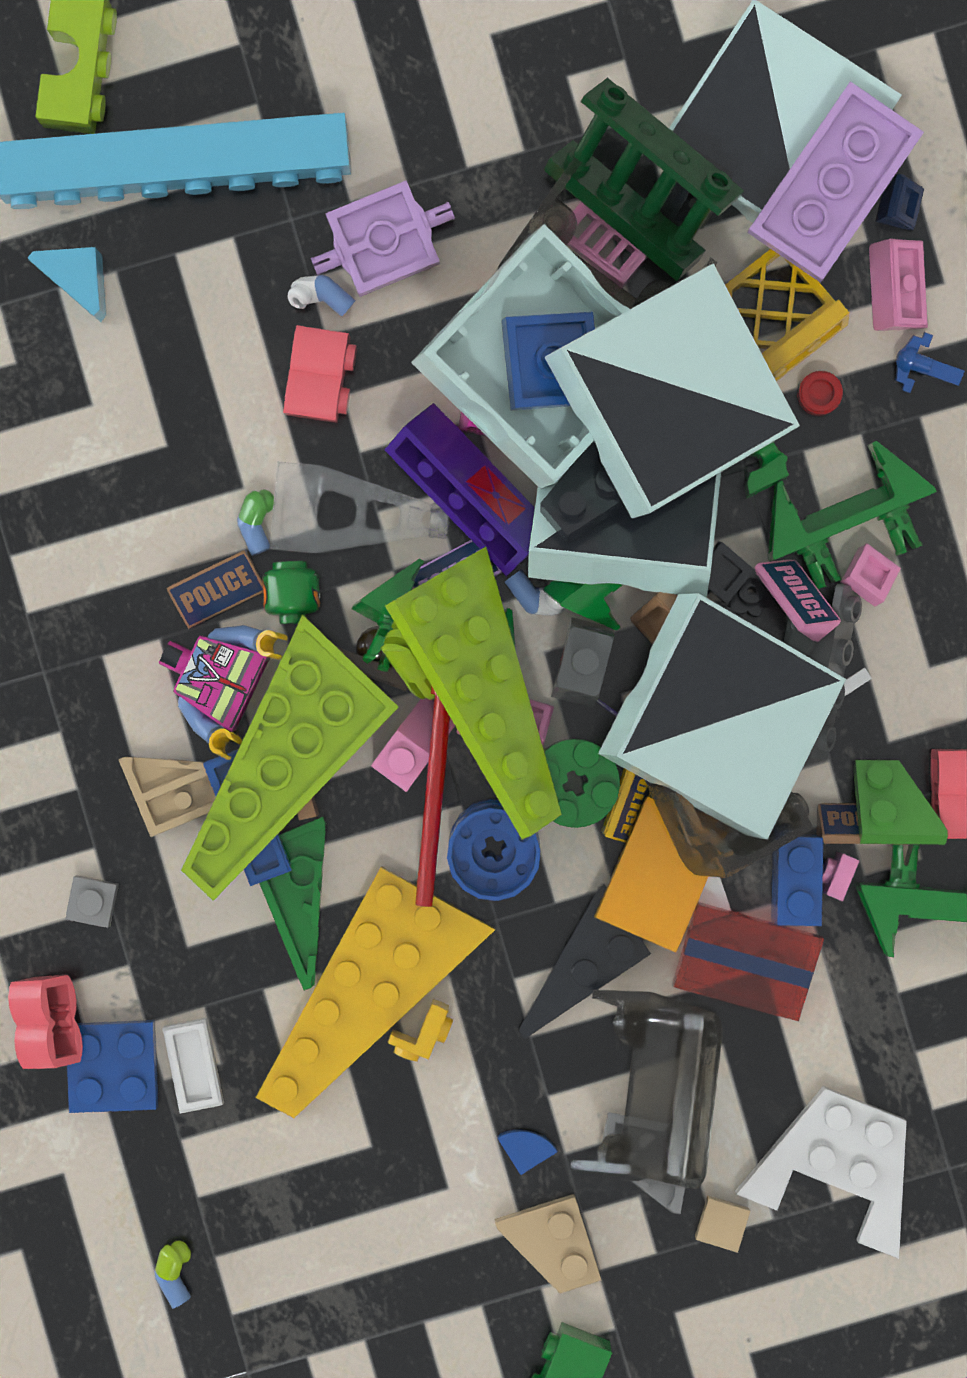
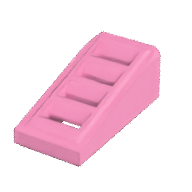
(627, 270)

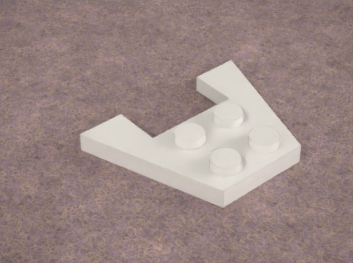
(844, 1147)

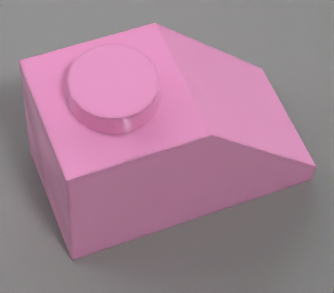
(409, 747)

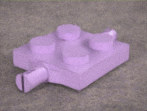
(382, 238)

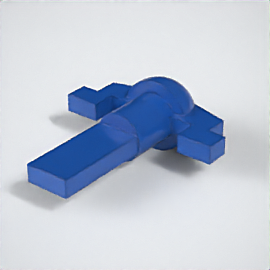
(909, 359)

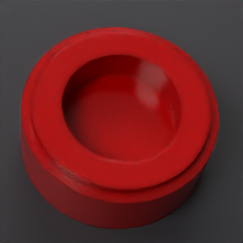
(820, 393)

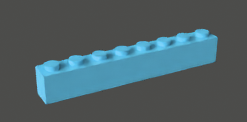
(174, 159)

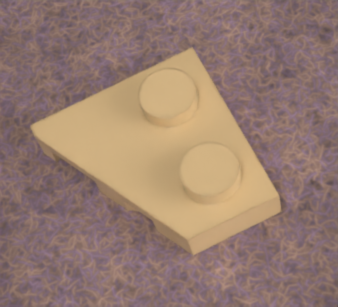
(168, 791)
(553, 1242)

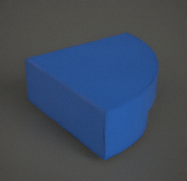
(526, 1148)

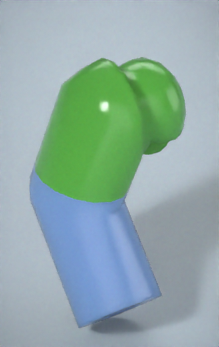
(251, 517)

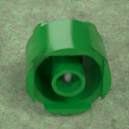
(599, 790)

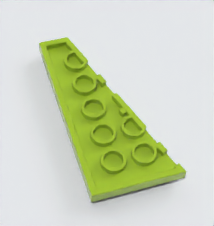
(470, 660)
(300, 736)

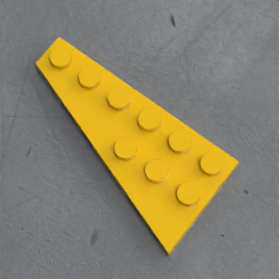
(373, 979)

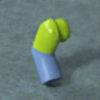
(168, 1271)

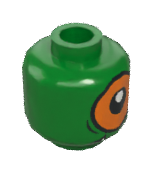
(290, 591)

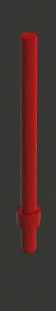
(433, 804)

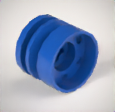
(483, 872)

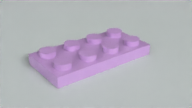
(835, 182)

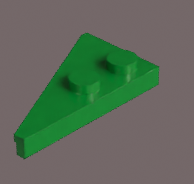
(296, 897)

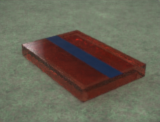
(747, 961)

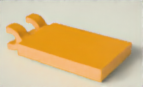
(651, 886)

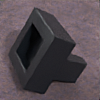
(727, 572)

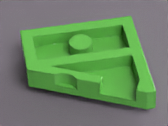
(893, 806)

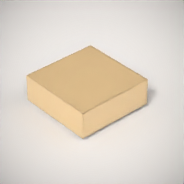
(722, 1223)

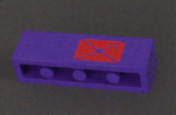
(465, 486)

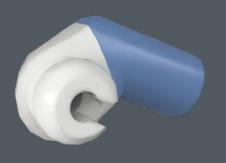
(319, 289)
(532, 598)

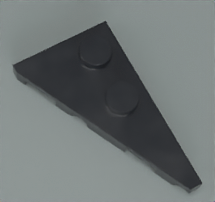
(586, 963)

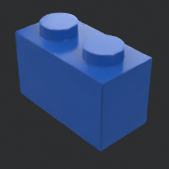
(798, 882)

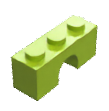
(74, 98)

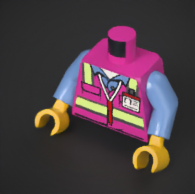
(220, 679)

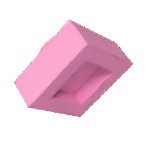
(871, 575)
(838, 875)

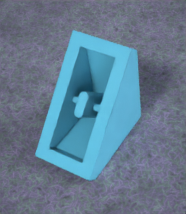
(77, 273)

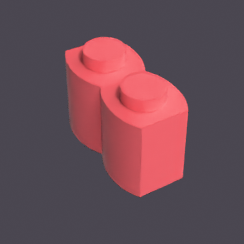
(318, 374)
(949, 789)
(45, 1022)

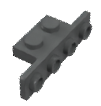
(834, 653)

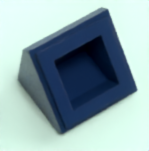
(900, 203)

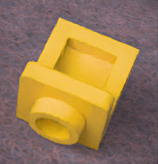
(434, 1028)

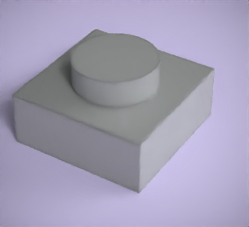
(92, 901)

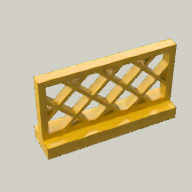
(805, 337)

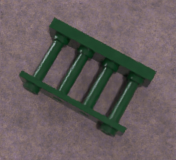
(623, 207)

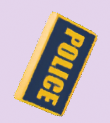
(626, 809)

